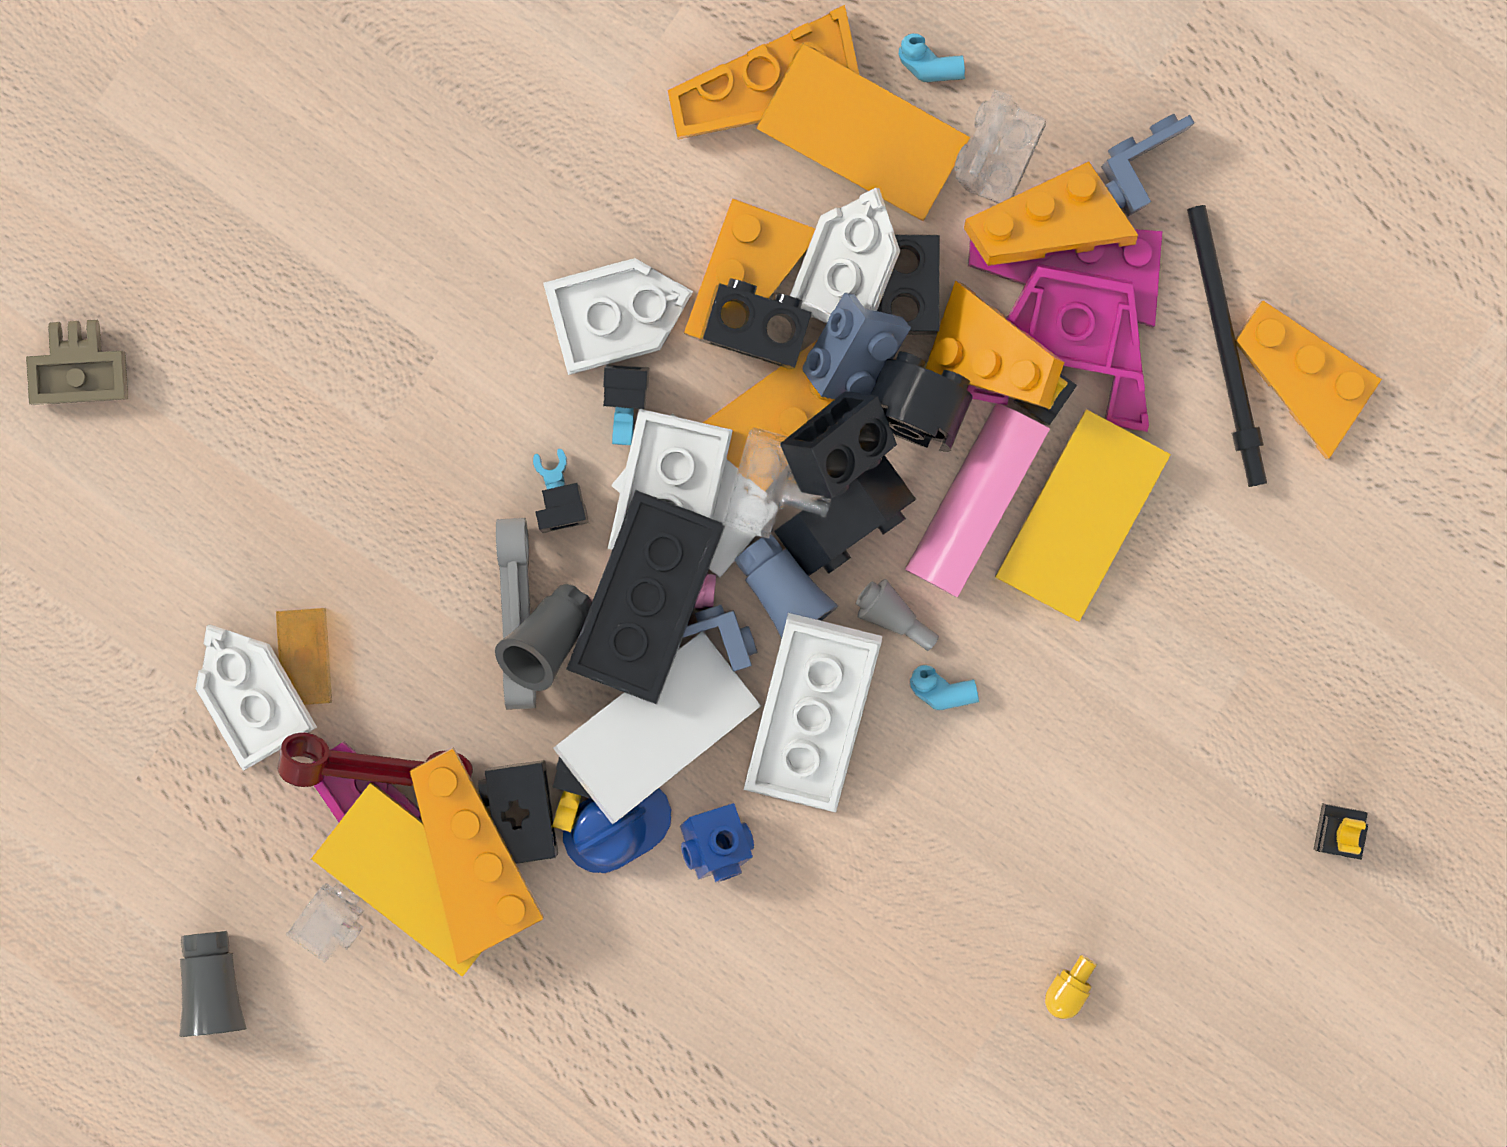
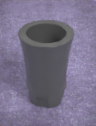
(544, 639)
(208, 986)

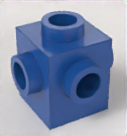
(716, 843)

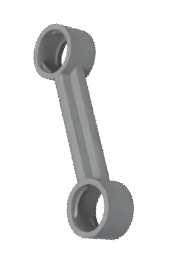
(513, 563)

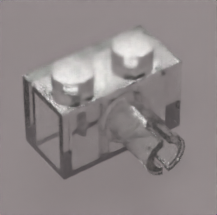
(766, 486)

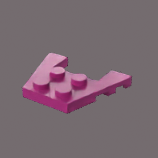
(1090, 327)

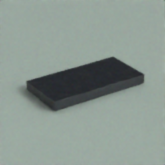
(646, 597)

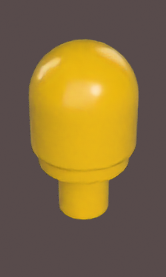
(1070, 989)

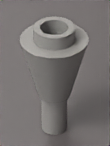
(885, 608)

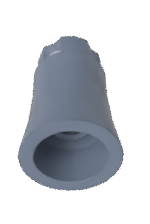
(782, 583)

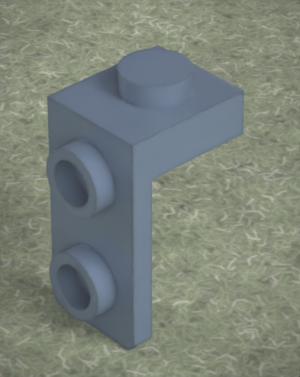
(1123, 181)
(737, 640)

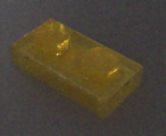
(305, 653)

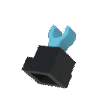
(625, 390)
(562, 501)

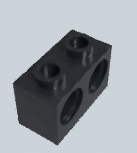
(918, 285)
(753, 337)
(839, 444)

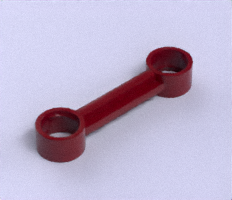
(343, 764)

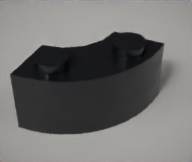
(868, 504)

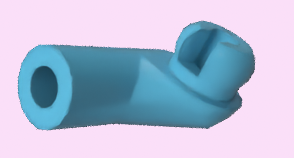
(925, 64)
(938, 692)

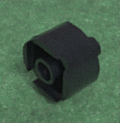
(922, 402)

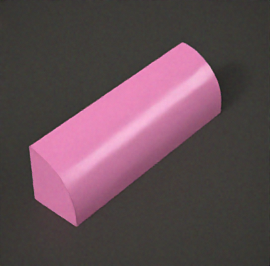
(977, 499)

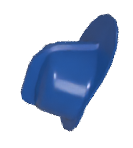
(605, 846)

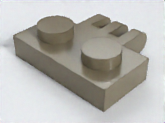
(76, 368)

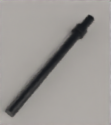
(1247, 436)

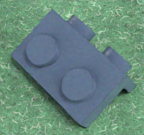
(853, 348)

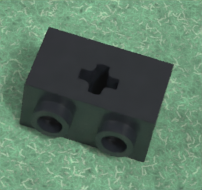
(529, 785)

